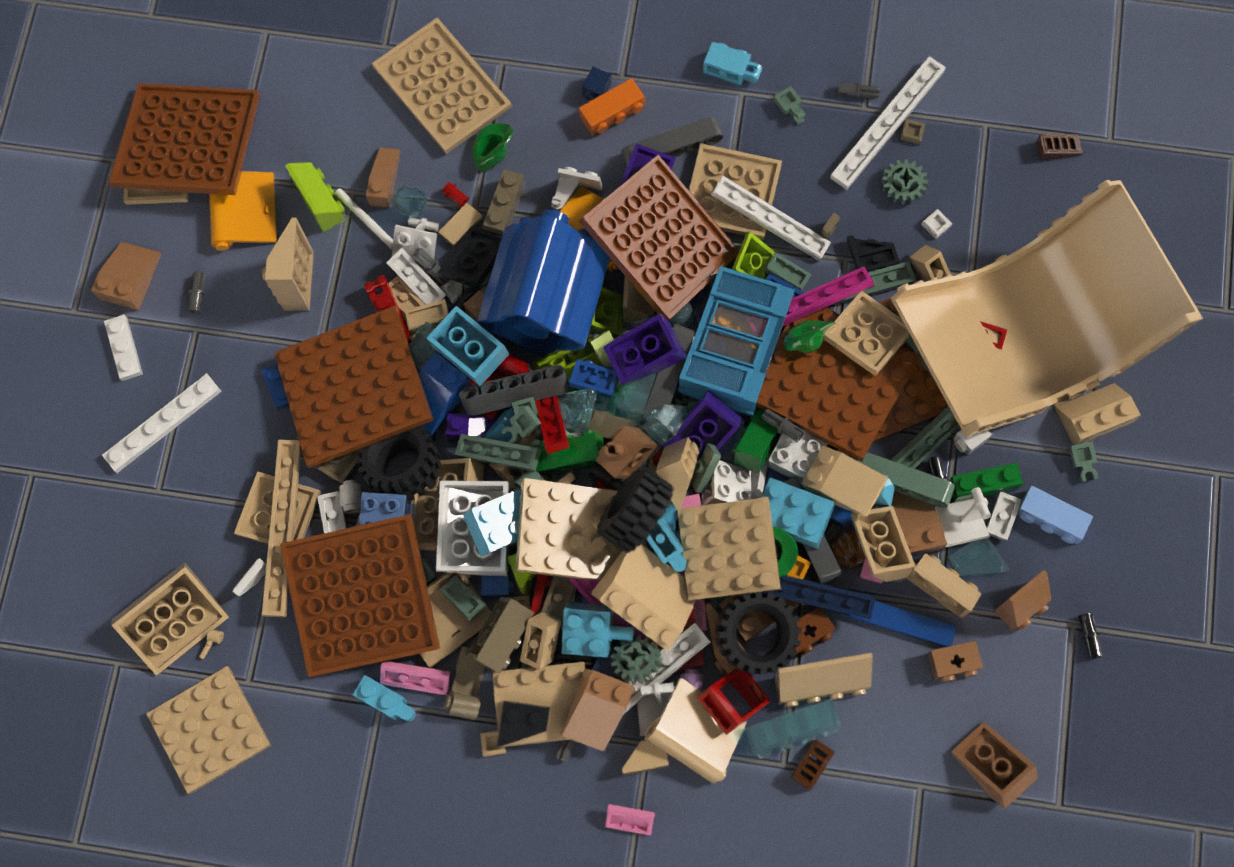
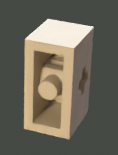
(540, 640)

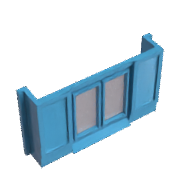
(735, 339)

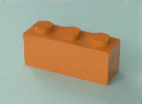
(612, 107)

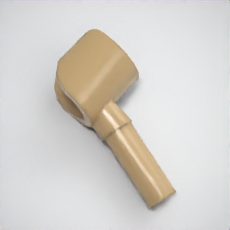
(212, 636)

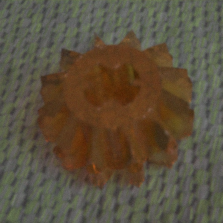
(848, 550)

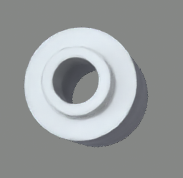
(350, 496)

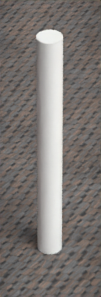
(364, 217)

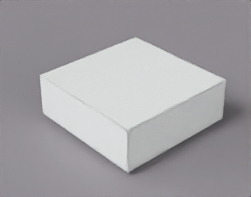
(936, 224)

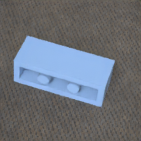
(1054, 515)

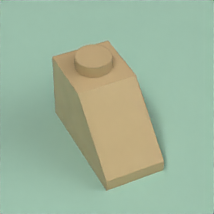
(929, 263)
(645, 757)

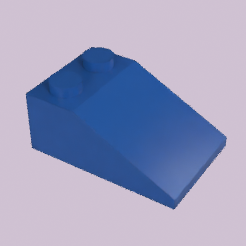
(442, 388)

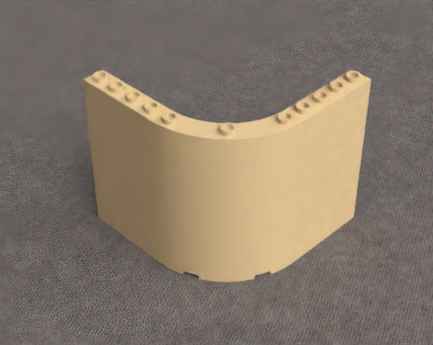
(1074, 310)

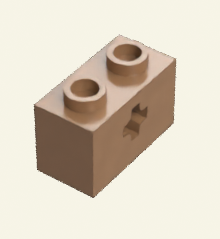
(965, 653)

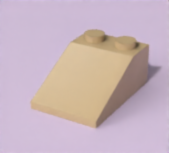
(844, 481)

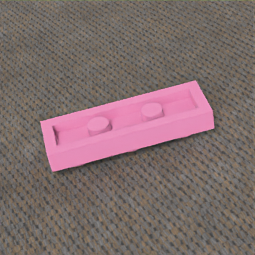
(415, 677)

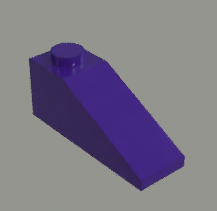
(468, 425)

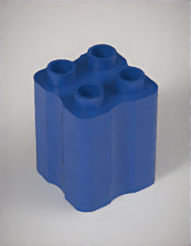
(544, 285)

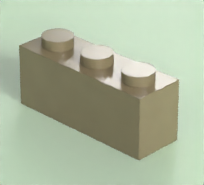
(504, 202)

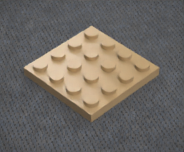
(750, 171)
(729, 548)
(208, 729)

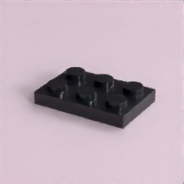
(473, 258)

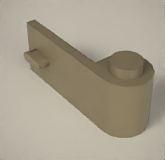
(465, 687)

